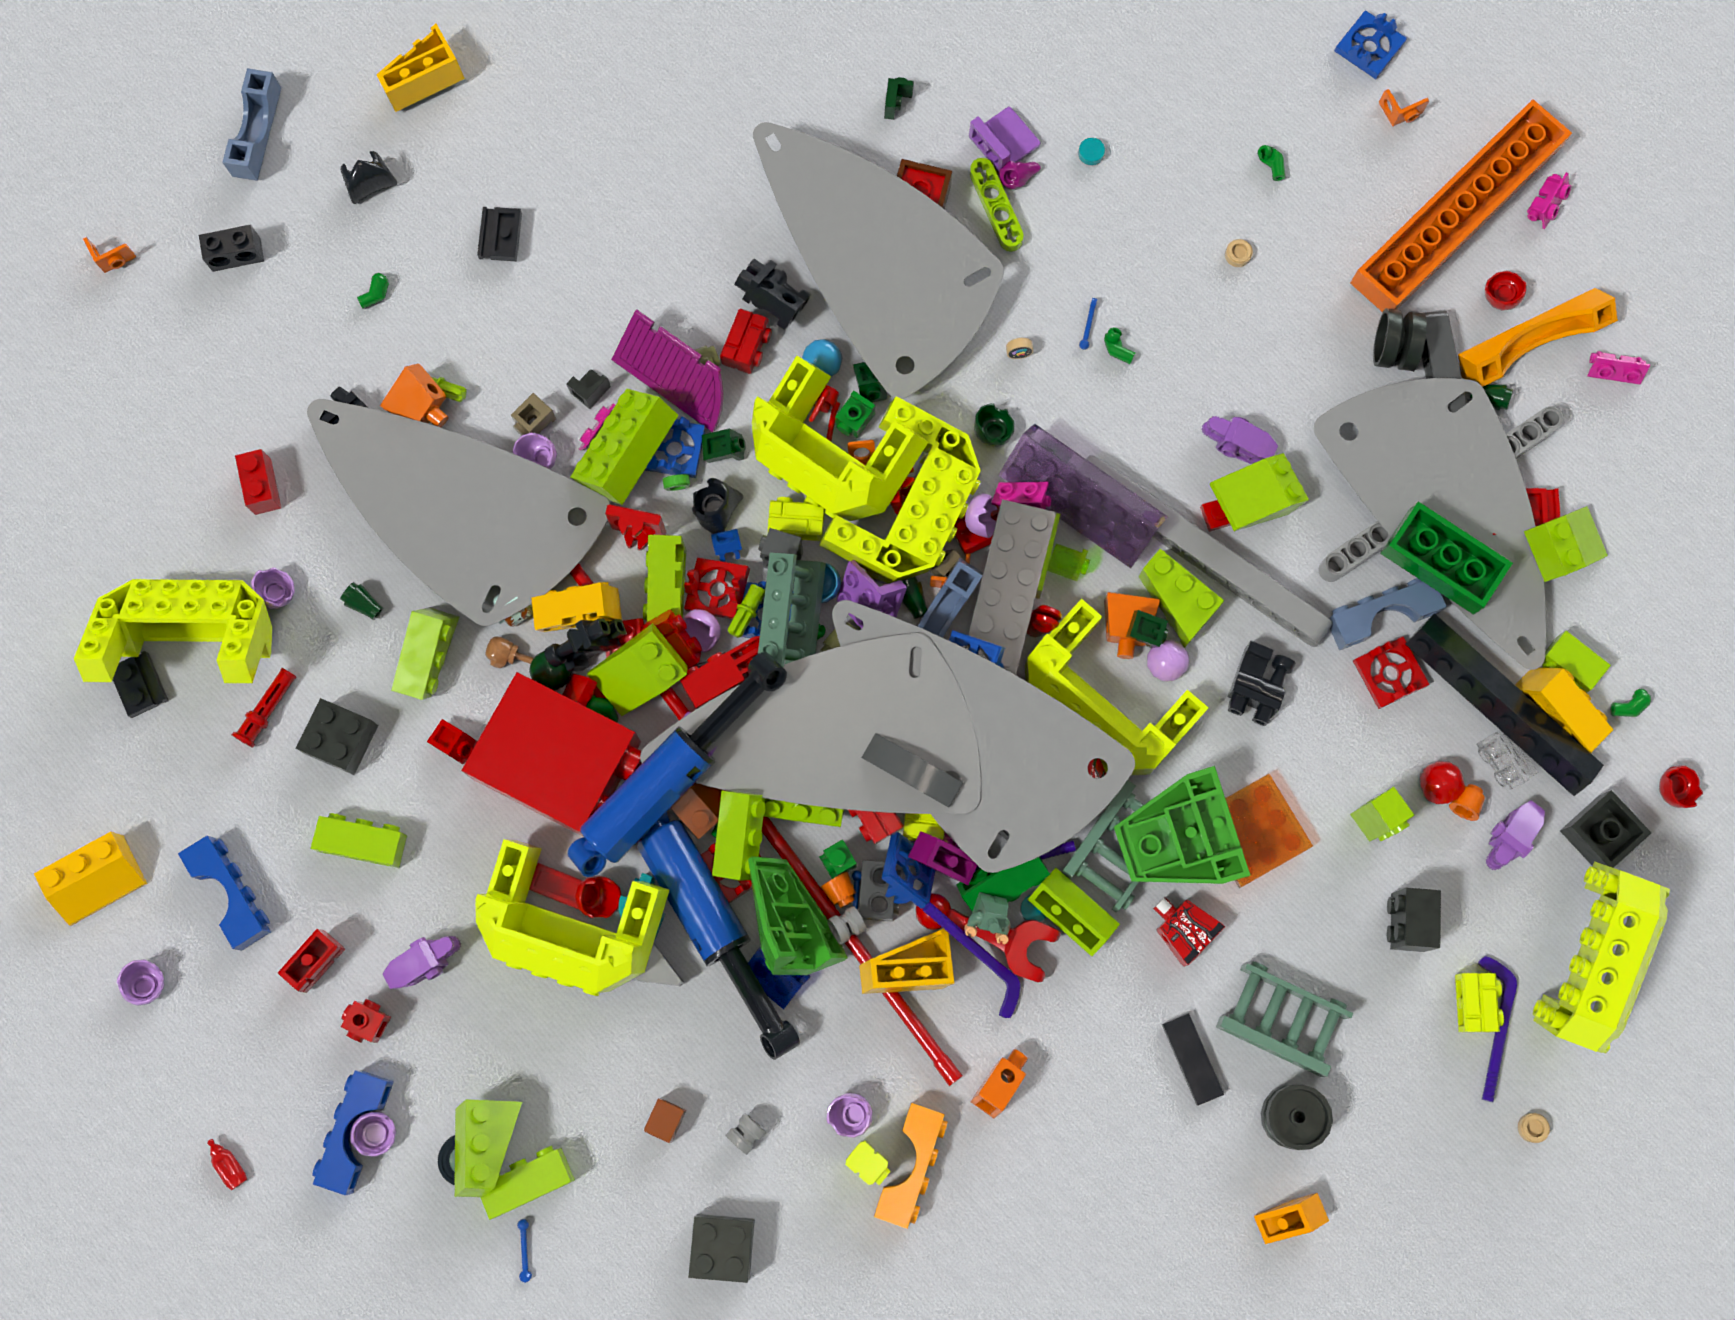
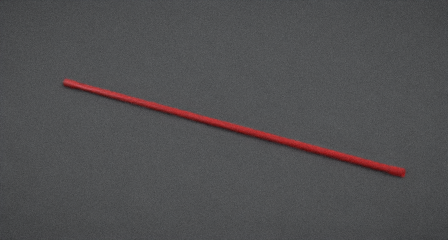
(940, 1059)

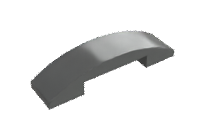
(912, 770)

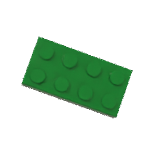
(1446, 558)

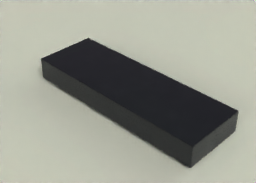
(1192, 1059)

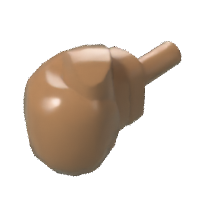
(502, 651)

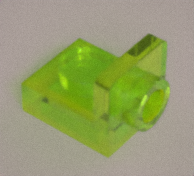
(1068, 562)

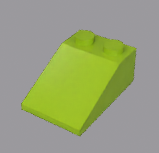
(1259, 492)
(1566, 544)
(638, 670)

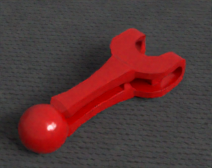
(1018, 937)

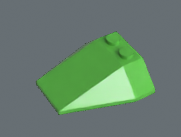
(1183, 835)
(789, 921)

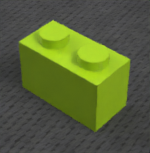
(1577, 658)

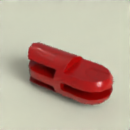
(1043, 620)

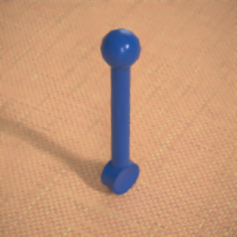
(1084, 344)
(856, 875)
(525, 1275)

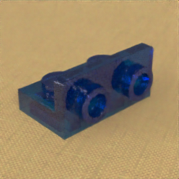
(777, 987)

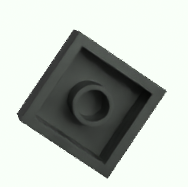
(337, 736)
(1605, 830)
(1414, 920)
(721, 1248)

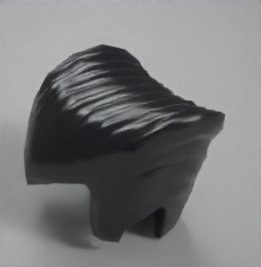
(367, 178)
(715, 505)

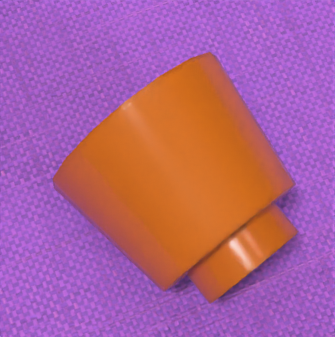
(1469, 803)
(839, 890)

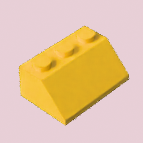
(90, 878)

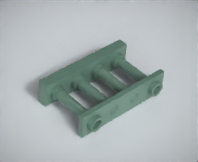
(805, 607)
(1093, 843)
(1262, 1036)

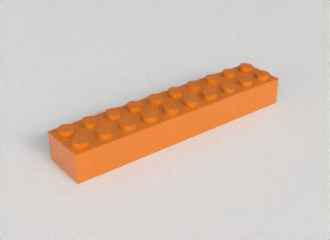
(1460, 207)

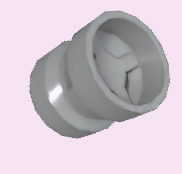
(846, 925)
(745, 1134)

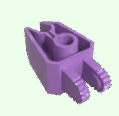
(1240, 439)
(1515, 835)
(421, 961)

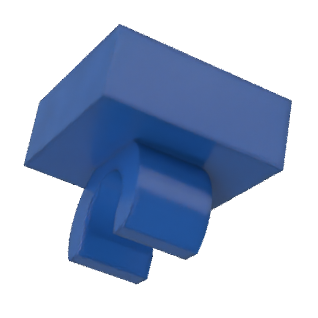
(725, 543)

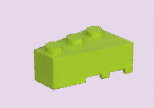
(665, 576)
(1182, 596)
(424, 652)
(481, 1143)

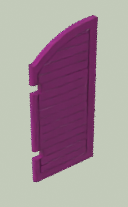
(671, 370)

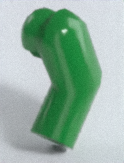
(377, 291)
(1115, 347)
(603, 707)
(1635, 707)

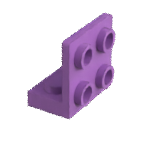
(1003, 138)
(861, 589)

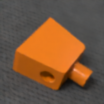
(416, 397)
(1118, 616)
(994, 1092)

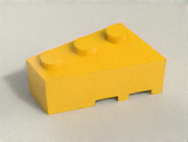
(421, 71)
(576, 603)
(1566, 704)
(912, 967)

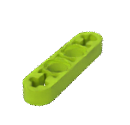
(999, 203)

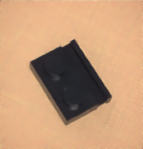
(499, 234)
(138, 685)

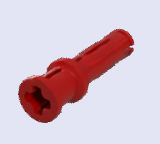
(256, 719)

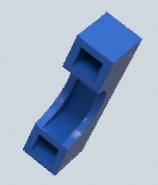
(243, 921)
(339, 1167)

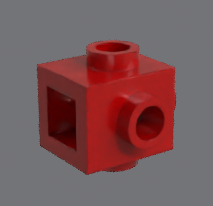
(374, 1021)

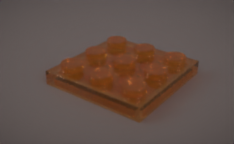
(1265, 828)

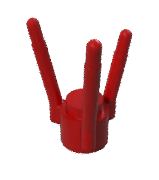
(824, 403)

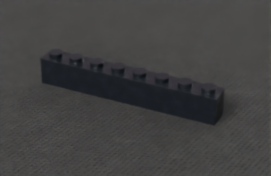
(1505, 705)

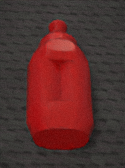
(226, 1166)

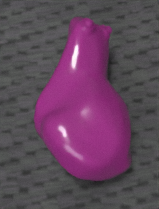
(1017, 174)

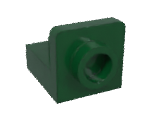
(896, 89)
(868, 384)
(723, 445)
(1147, 629)

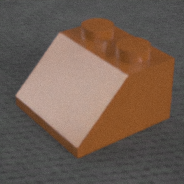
(699, 808)

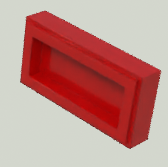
(555, 885)

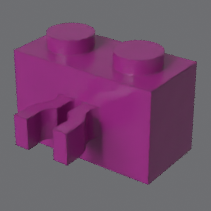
(943, 857)

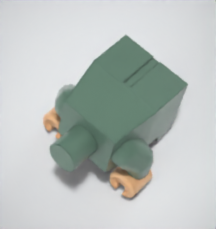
(990, 915)

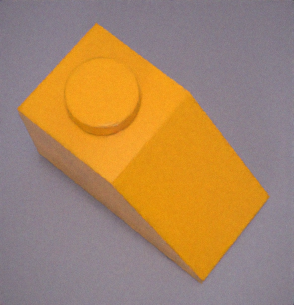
(1291, 1218)

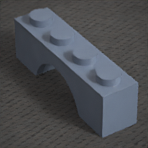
(260, 99)
(950, 598)
(1354, 624)

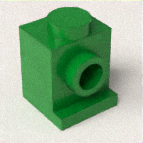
(855, 425)
(838, 859)

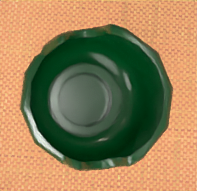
(993, 425)
(548, 675)

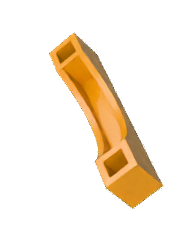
(1576, 316)

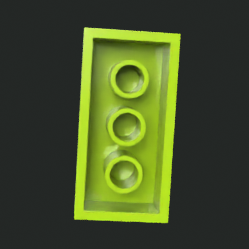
(624, 445)

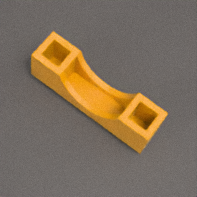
(899, 1201)

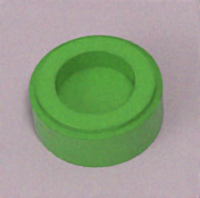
(676, 482)

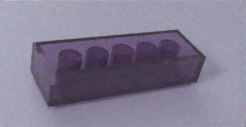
(1085, 495)

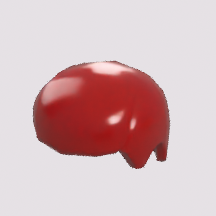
(1505, 290)
(1442, 782)
(1680, 787)
(598, 896)

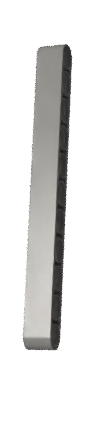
(1368, 547)
(1232, 570)

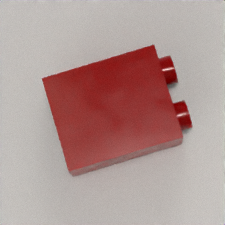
(552, 754)

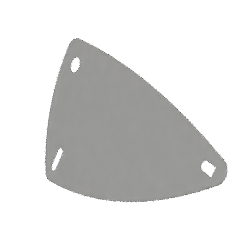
(880, 256)
(1460, 469)
(459, 507)
(814, 729)
(1028, 749)

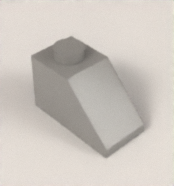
(659, 970)

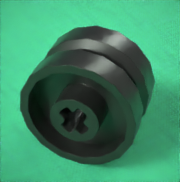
(1399, 339)
(1314, 1117)

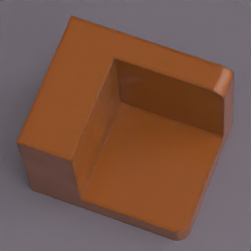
(664, 1120)

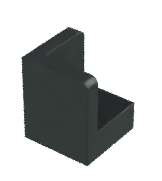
(589, 388)

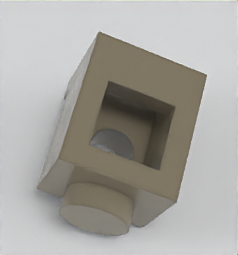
(532, 408)

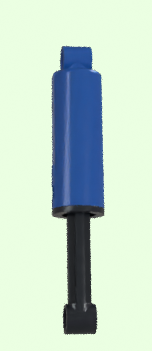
(665, 776)
(711, 924)

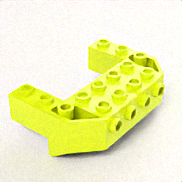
(817, 465)
(929, 509)
(177, 612)
(1049, 672)
(559, 944)
(1626, 968)

